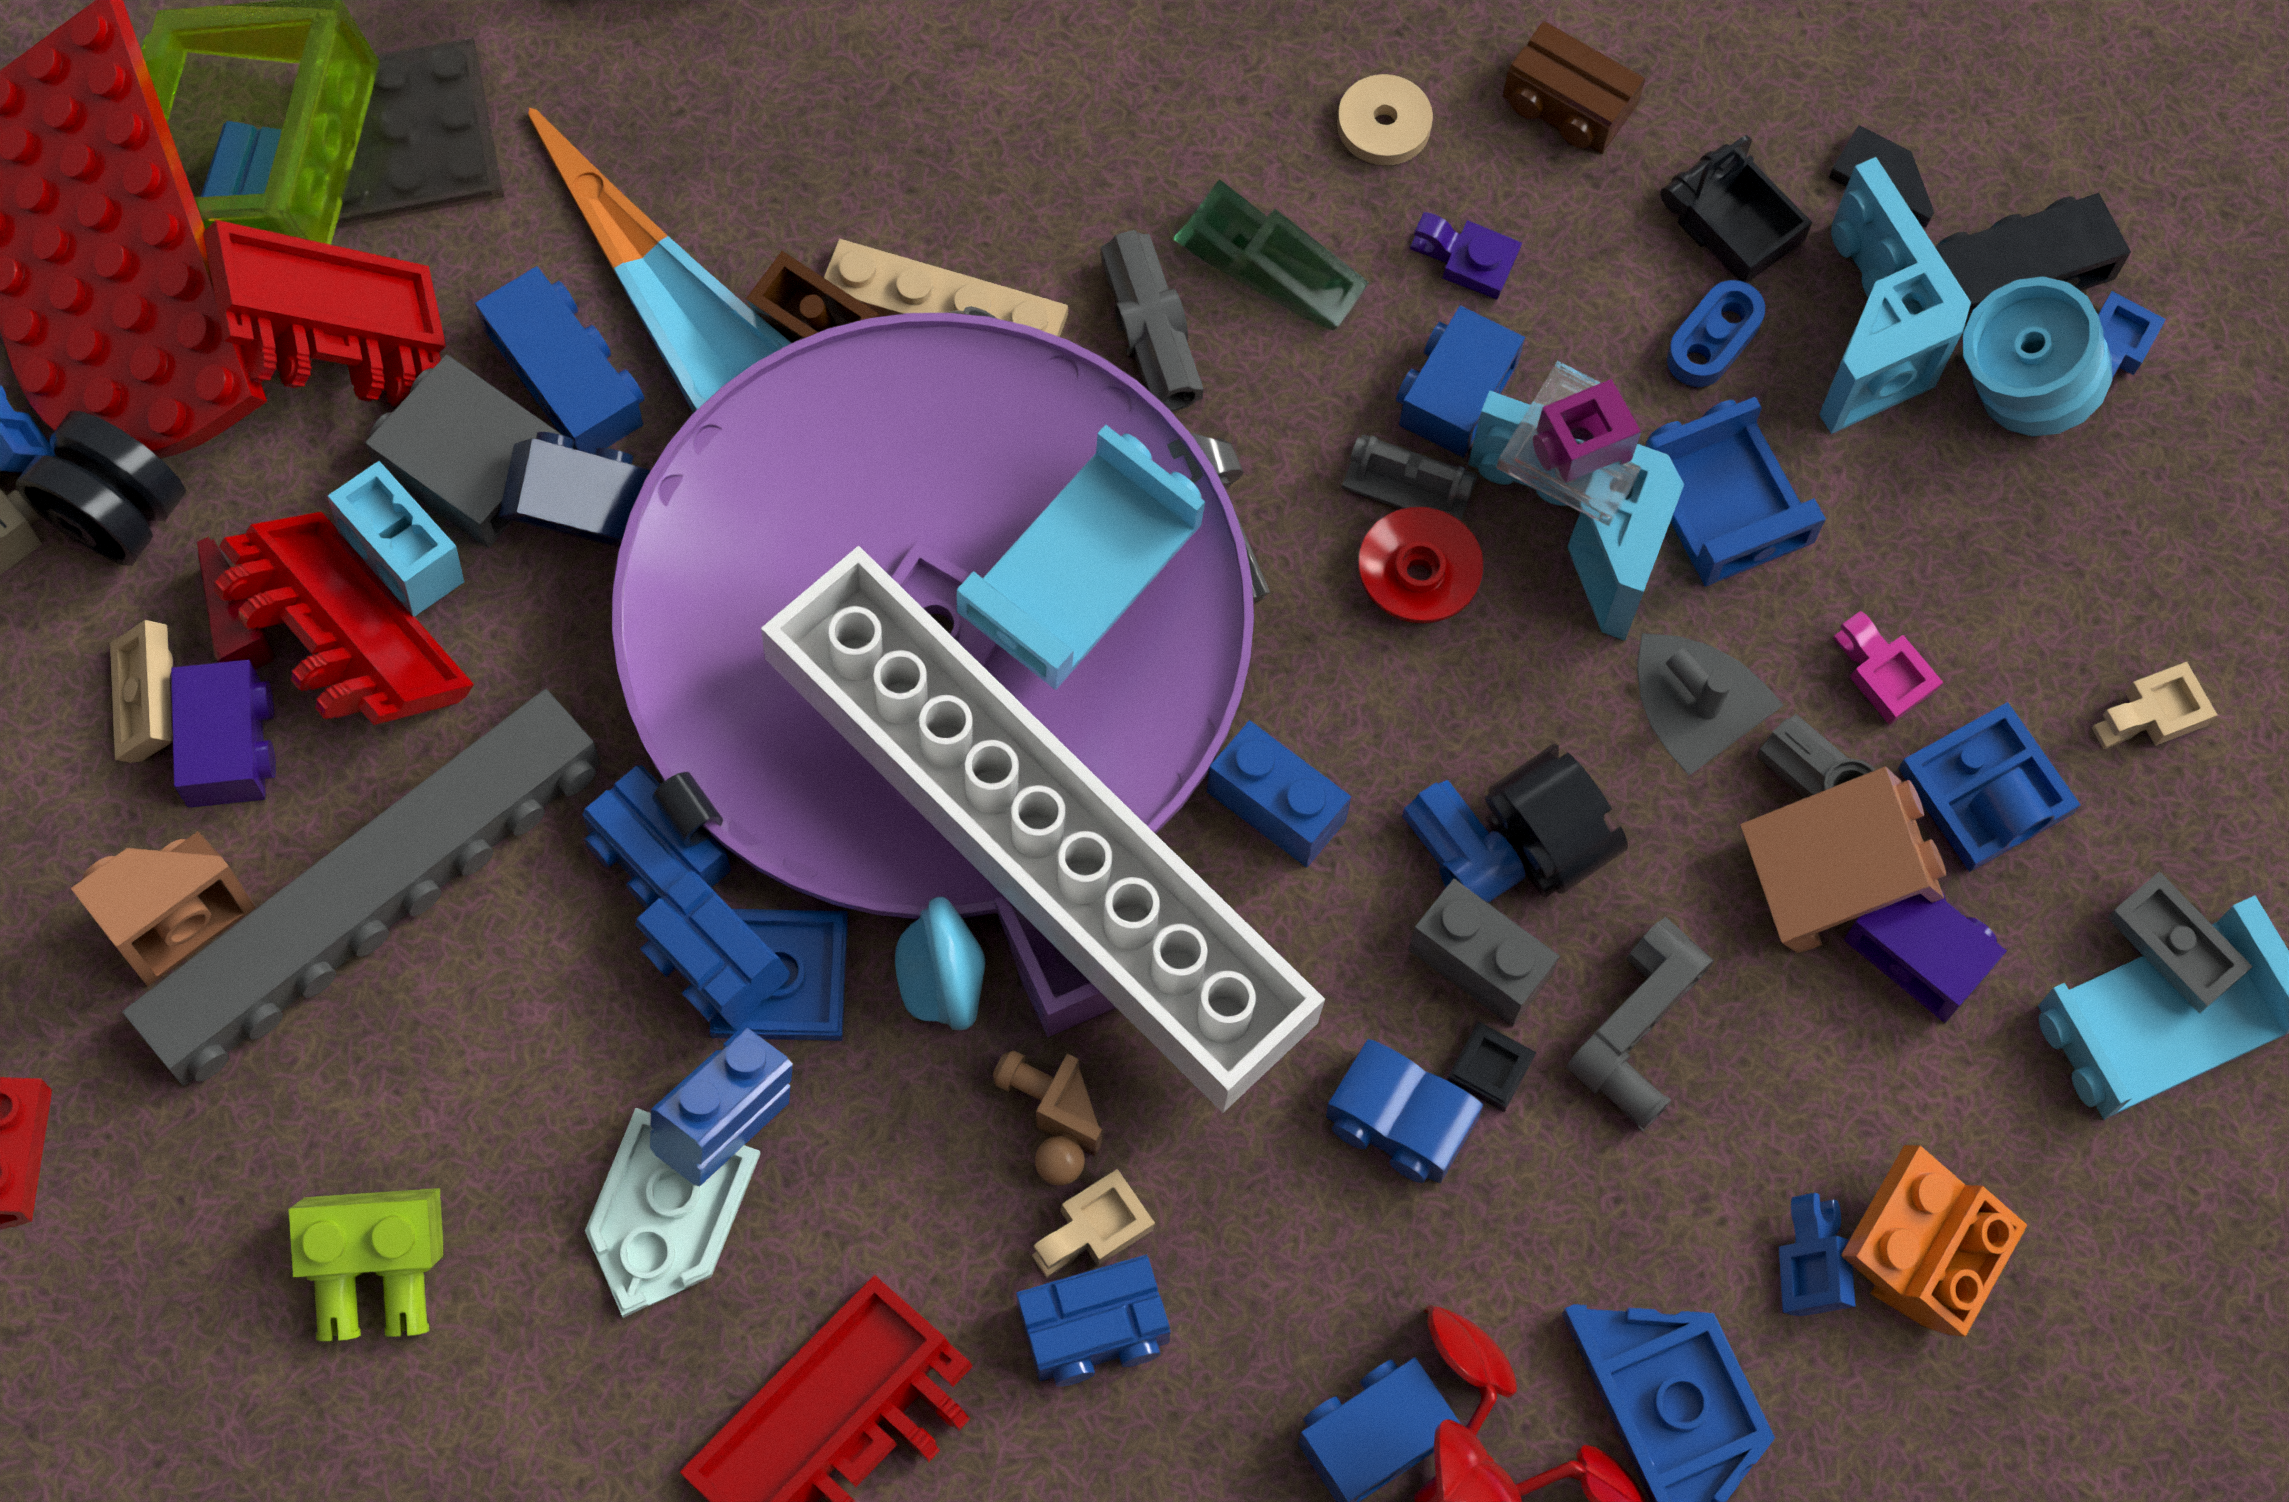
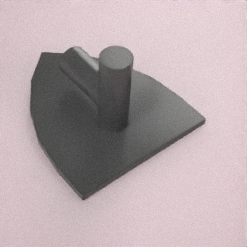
(1698, 697)

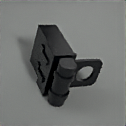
(1736, 210)

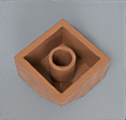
(163, 902)

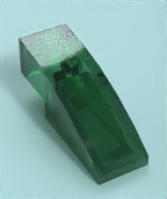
(1271, 256)

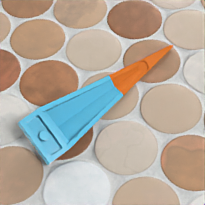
(689, 314)

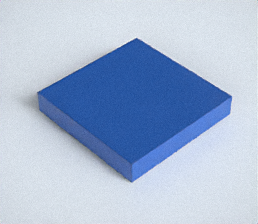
(812, 998)

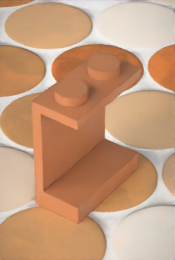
(1842, 856)

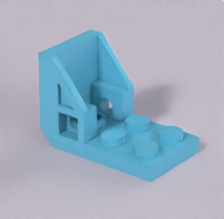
(1911, 306)
(1609, 559)

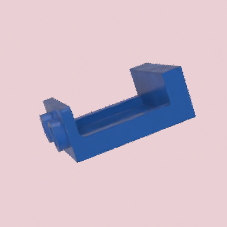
(1734, 493)

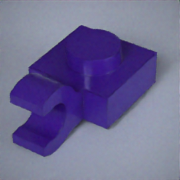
(1474, 258)

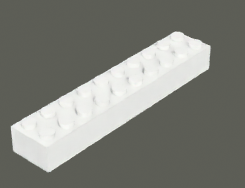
(1042, 828)

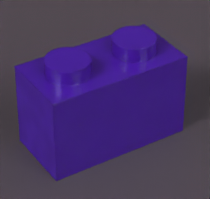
(220, 733)
(1928, 950)

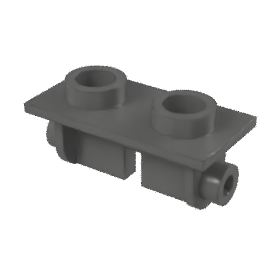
(1407, 478)

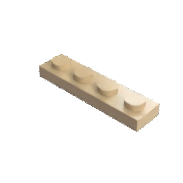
(904, 286)

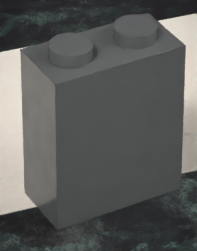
(455, 446)

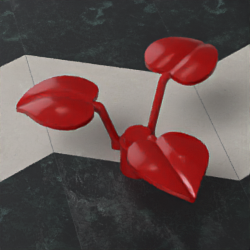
(1460, 1459)

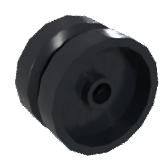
(101, 487)

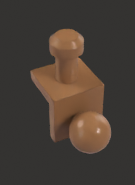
(1063, 1113)

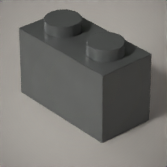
(1483, 952)

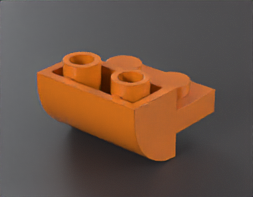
(1933, 1243)

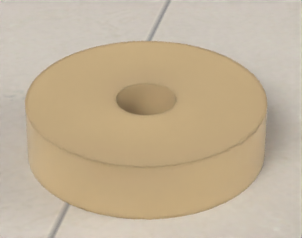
(1384, 96)

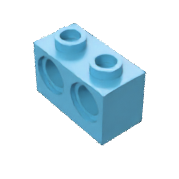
(396, 538)

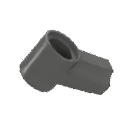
(1808, 759)

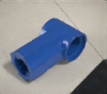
(1462, 844)

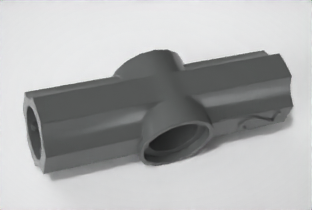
(1151, 320)

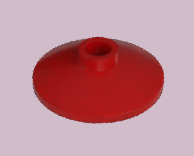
(1425, 539)

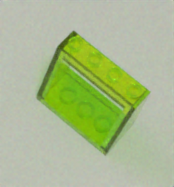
(322, 113)

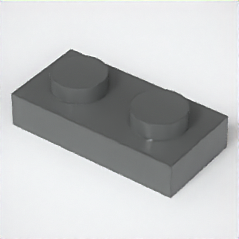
(2179, 942)

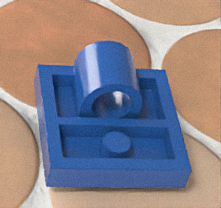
(1989, 786)

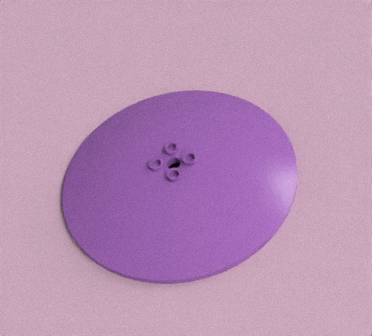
(934, 458)

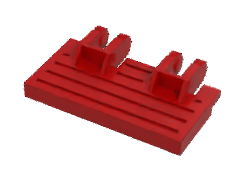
(324, 302)
(331, 599)
(829, 1404)

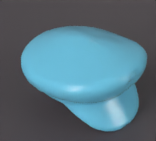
(940, 967)

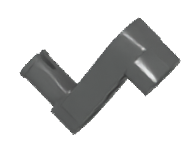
(1671, 968)

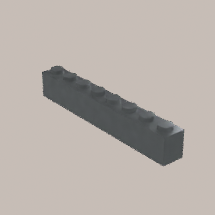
(364, 888)

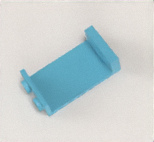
(1084, 558)
(2141, 1037)

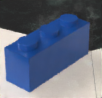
(561, 361)

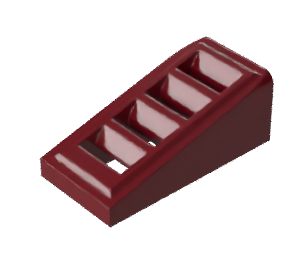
(229, 636)

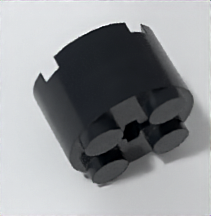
(1555, 819)

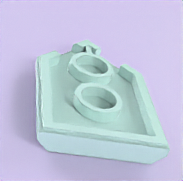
(658, 1228)

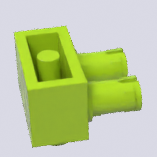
(367, 1232)

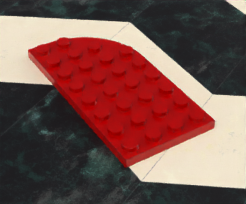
(107, 248)

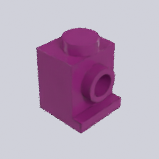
(1591, 415)

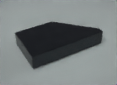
(1896, 162)

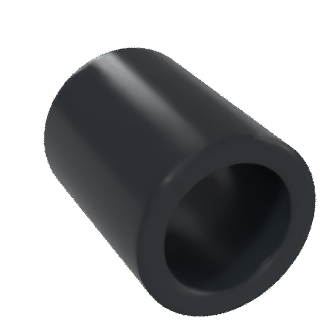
(686, 808)

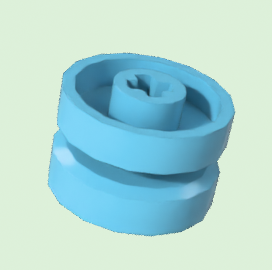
(2038, 356)

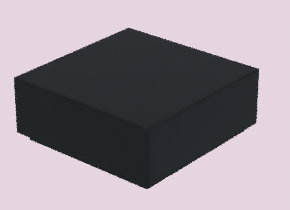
(1491, 1066)

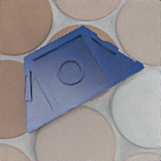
(1673, 1399)

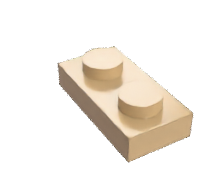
(141, 691)

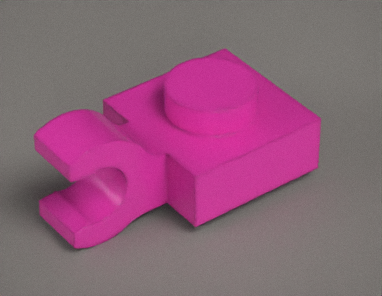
(1889, 674)

